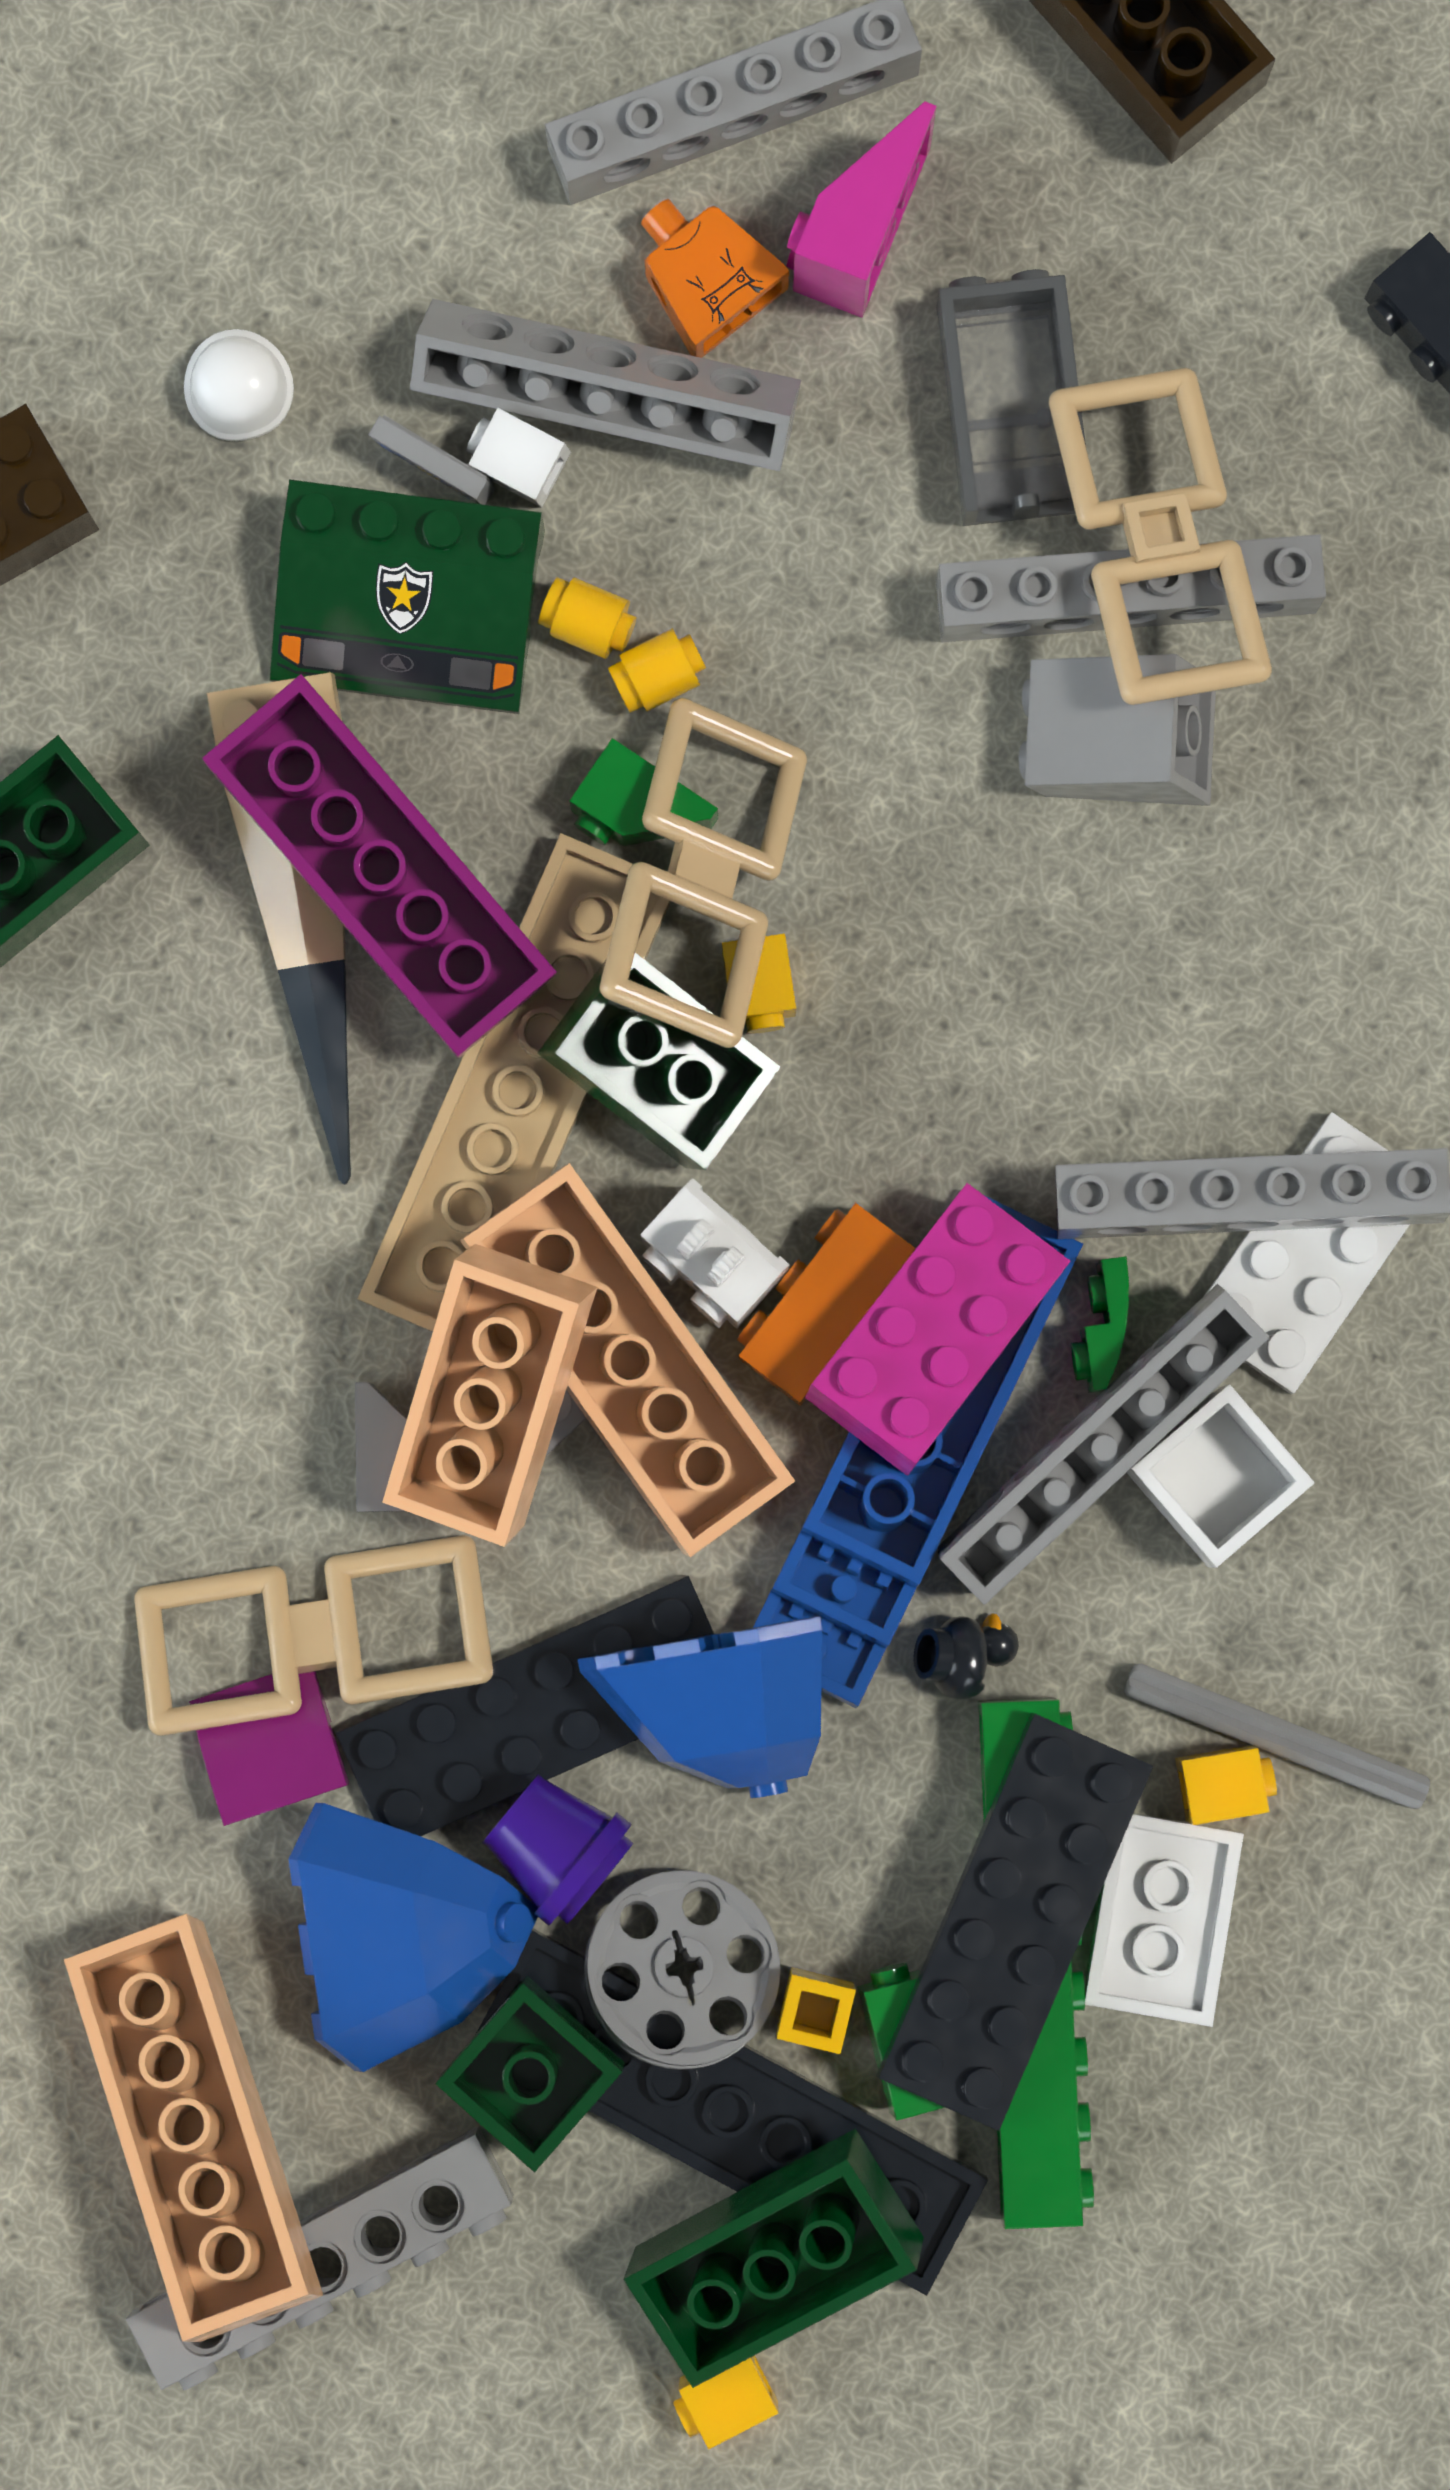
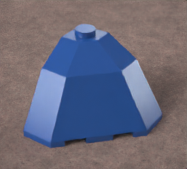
(723, 1703)
(398, 1934)

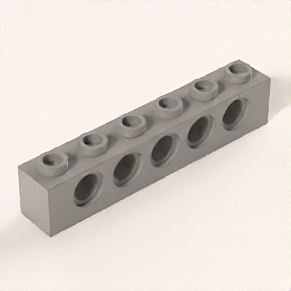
(733, 99)
(604, 384)
(1059, 596)
(1252, 1193)
(1101, 1444)
(461, 2165)

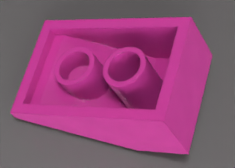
(855, 219)

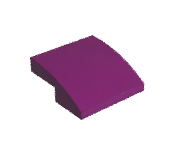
(271, 1759)

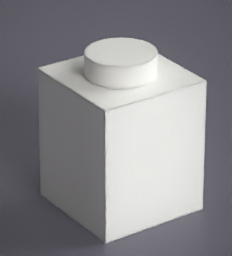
(517, 456)

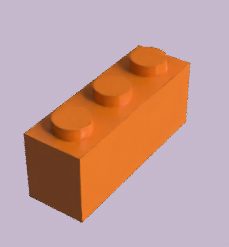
(823, 1301)

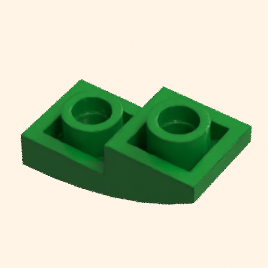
(1101, 1344)

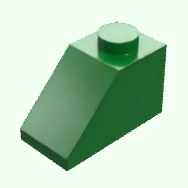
(615, 797)

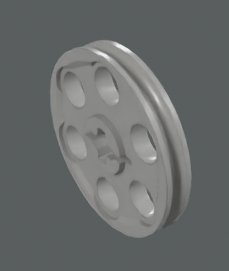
(659, 1994)

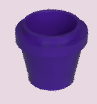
(558, 1848)

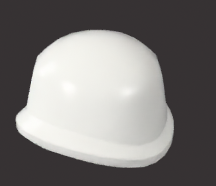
(238, 385)

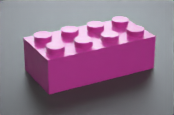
(936, 1329)

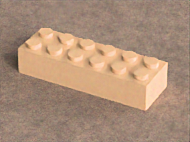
(642, 1370)
(192, 2129)

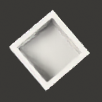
(1220, 1476)

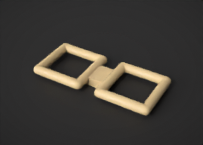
(1159, 536)
(704, 873)
(312, 1635)

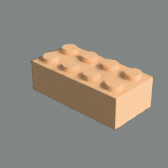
(489, 1394)

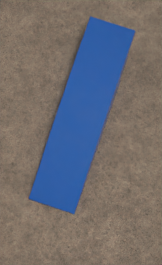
(880, 1528)

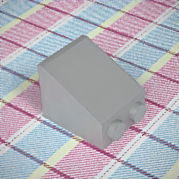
(1101, 748)

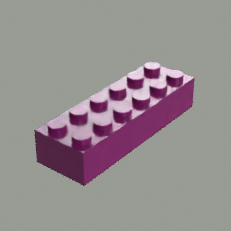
(379, 866)

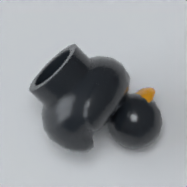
(959, 1653)

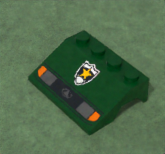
(406, 595)

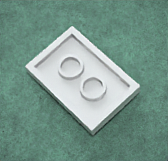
(1164, 1921)

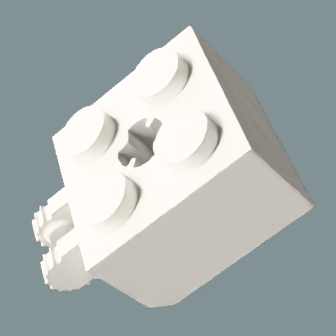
(711, 1255)

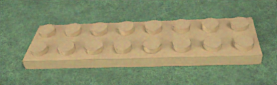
(506, 1102)

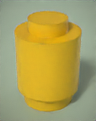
(587, 617)
(657, 671)

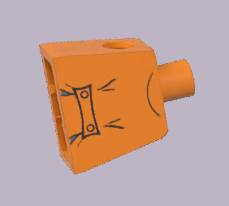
(709, 274)

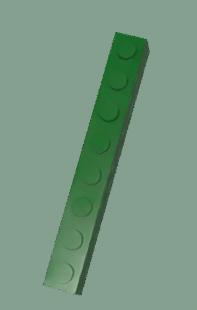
(1044, 2124)

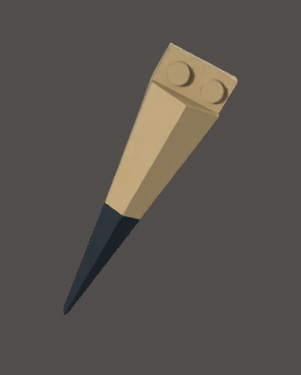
(301, 932)

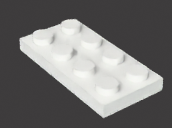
(1306, 1279)

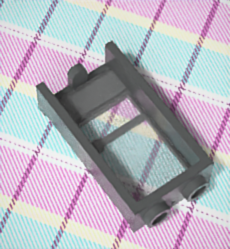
(1002, 361)

